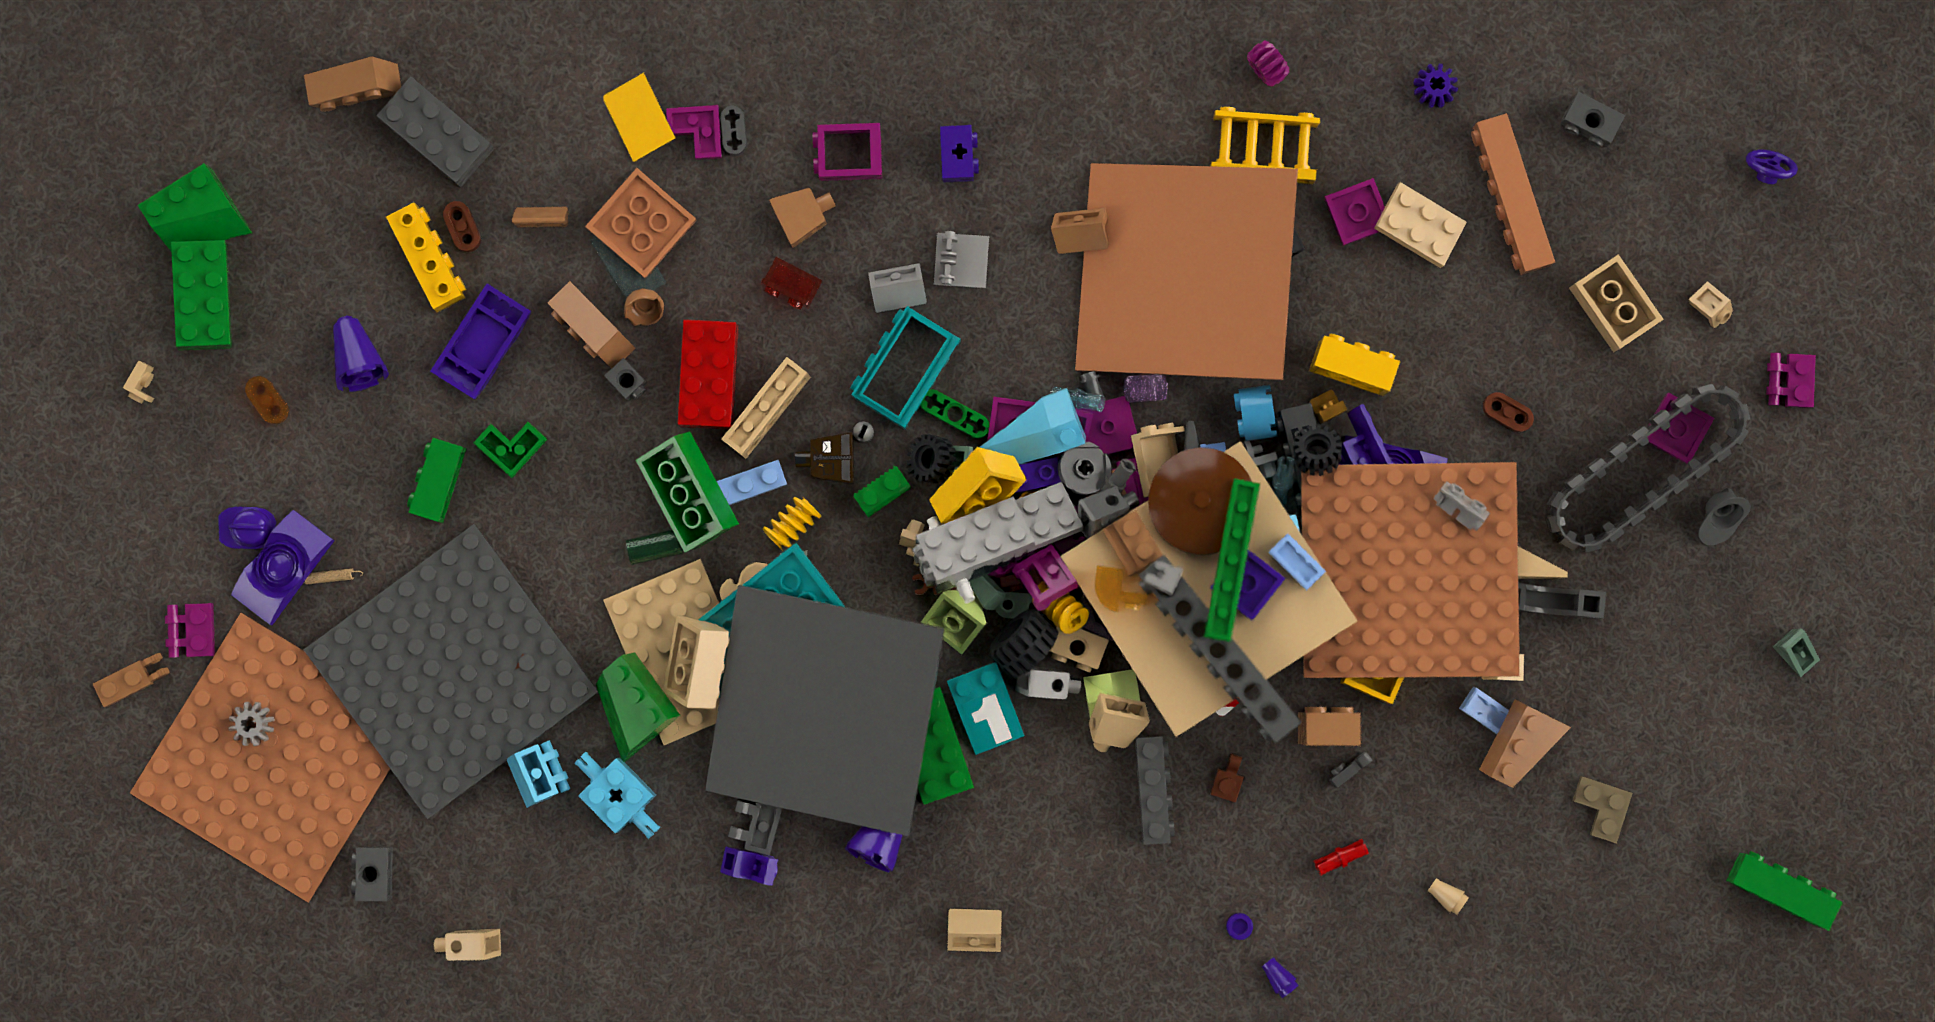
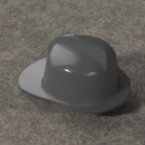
(1723, 516)

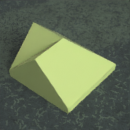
(960, 619)
(1118, 684)

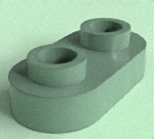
(1020, 604)

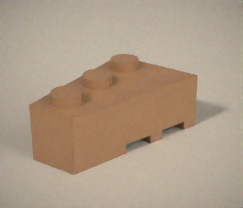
(352, 83)
(590, 325)
(1521, 743)

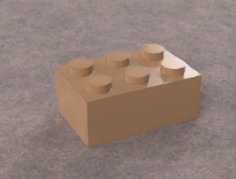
(1332, 728)

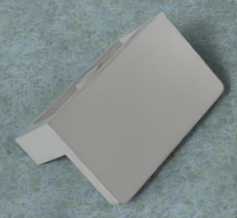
(897, 288)

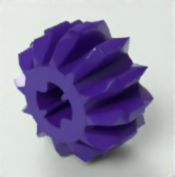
(1437, 95)

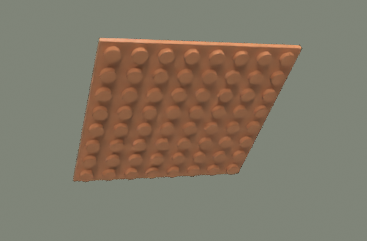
(1188, 271)
(1413, 575)
(273, 803)

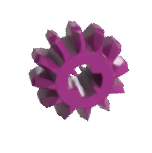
(1268, 63)

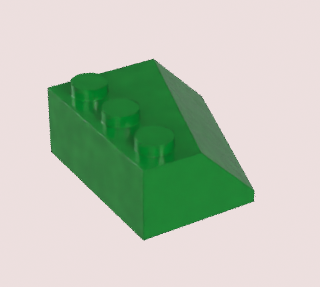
(194, 210)
(633, 704)

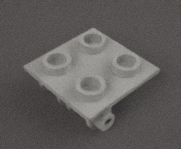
(961, 260)

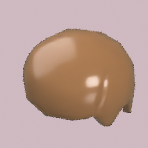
(643, 307)

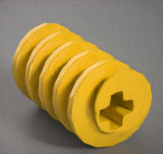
(791, 522)
(1065, 612)

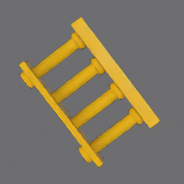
(1304, 120)

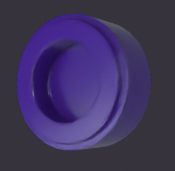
(1239, 926)

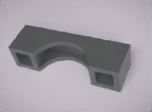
(1561, 601)

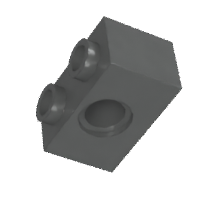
(1607, 120)
(381, 887)

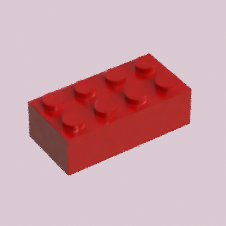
(708, 374)

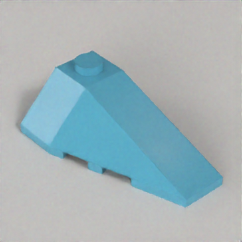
(1041, 431)

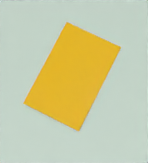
(638, 117)

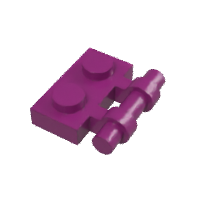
(1799, 380)
(199, 630)

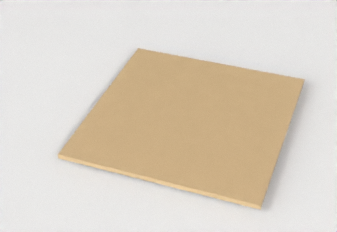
(1168, 668)

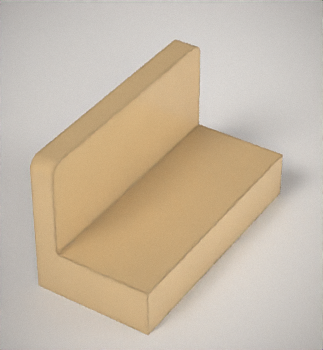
(974, 930)

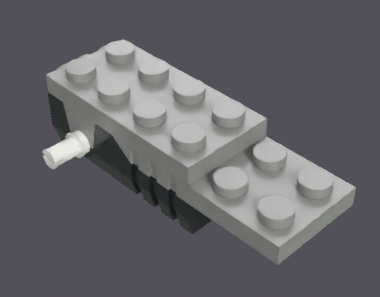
(993, 538)

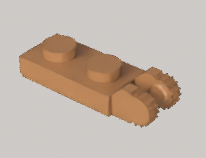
(128, 680)

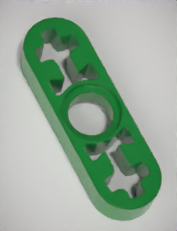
(975, 418)

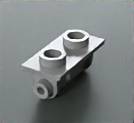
(1471, 510)

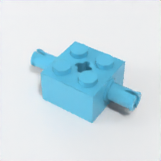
(599, 795)

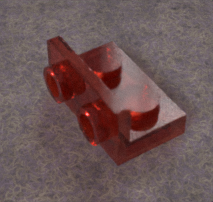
(791, 283)

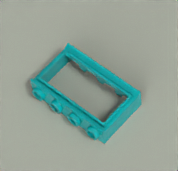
(875, 361)

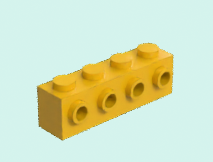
(426, 257)

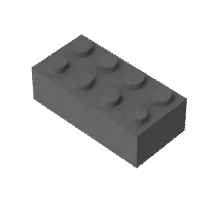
(435, 131)

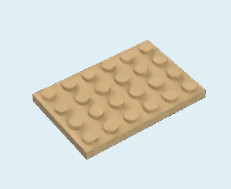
(646, 625)

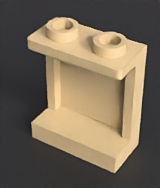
(1153, 449)

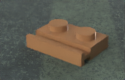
(1132, 543)

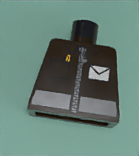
(829, 458)

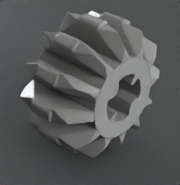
(250, 713)

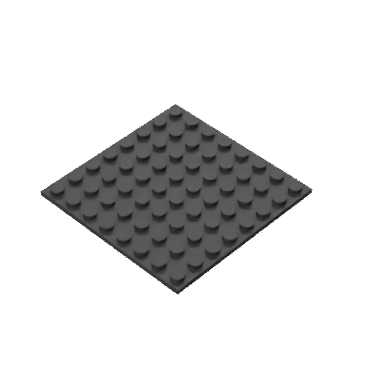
(437, 675)
(824, 709)

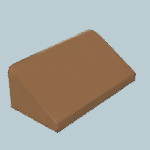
(541, 217)

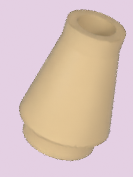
(1449, 897)

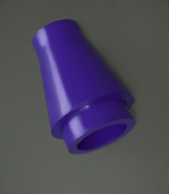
(1280, 979)

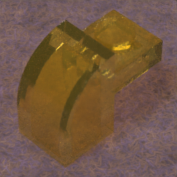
(1109, 590)

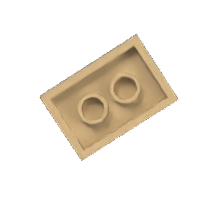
(1420, 225)

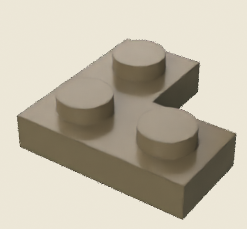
(1610, 806)

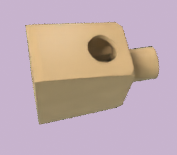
(1117, 721)
(469, 944)

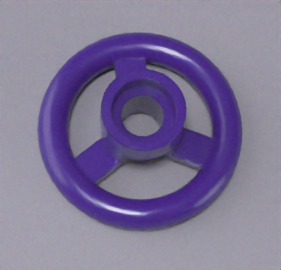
(1769, 169)

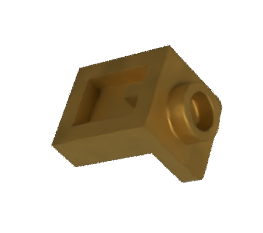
(1327, 406)

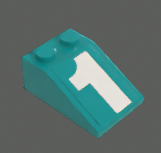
(985, 708)

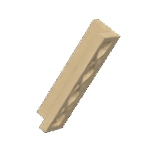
(766, 407)

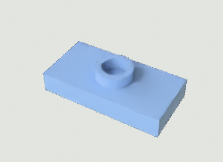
(1296, 561)
(1484, 709)

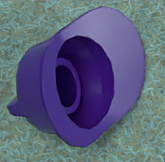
(245, 527)

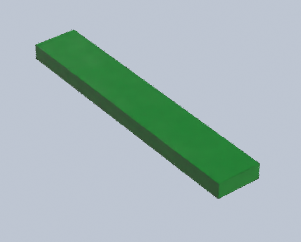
(1232, 560)

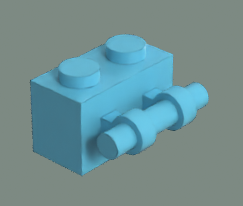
(533, 775)

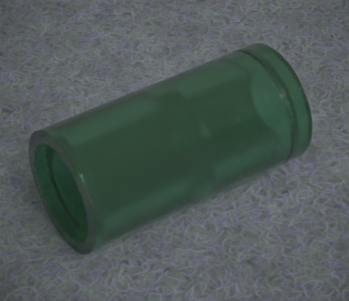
(653, 547)

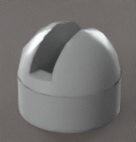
(868, 434)

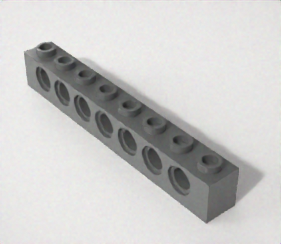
(1285, 719)

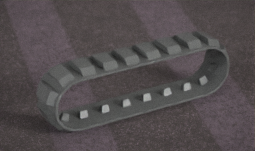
(1675, 484)

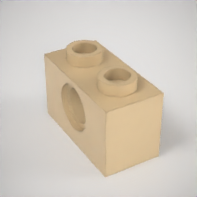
(1093, 652)

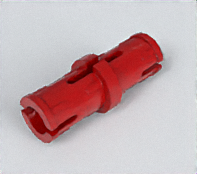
(1341, 857)

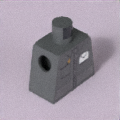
(1103, 509)

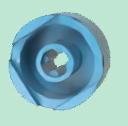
(1256, 413)

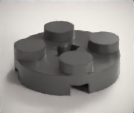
(1073, 478)

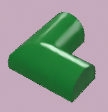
(513, 453)

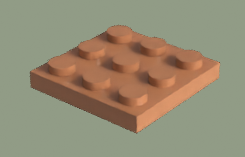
(641, 223)

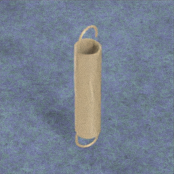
(330, 576)

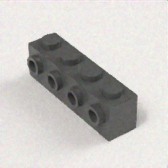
(1152, 790)

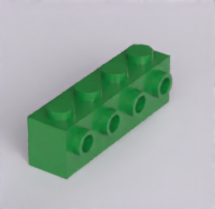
(1785, 891)

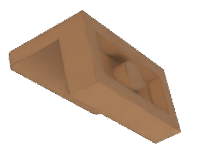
(1080, 230)

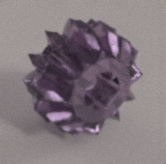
(1145, 388)

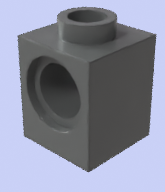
(616, 375)

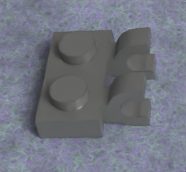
(762, 827)

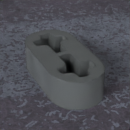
(740, 130)

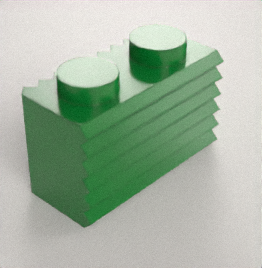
(882, 491)

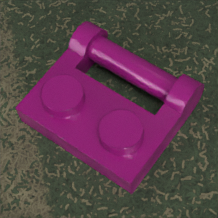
(1053, 573)

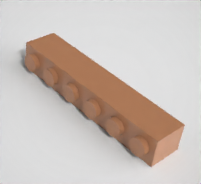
(1513, 194)

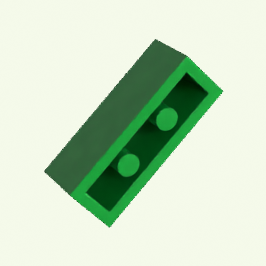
(436, 480)

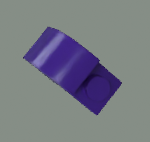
(749, 865)

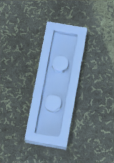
(752, 482)

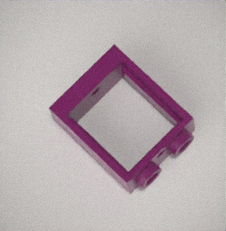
(819, 163)

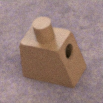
(801, 213)

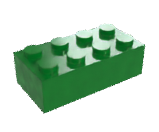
(201, 295)
(687, 491)
(943, 762)

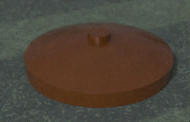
(1192, 498)

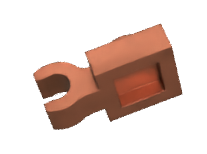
(1226, 782)

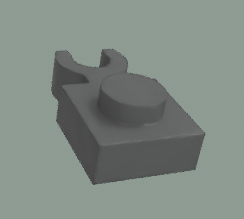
(1343, 772)

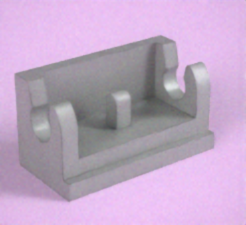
(1167, 580)

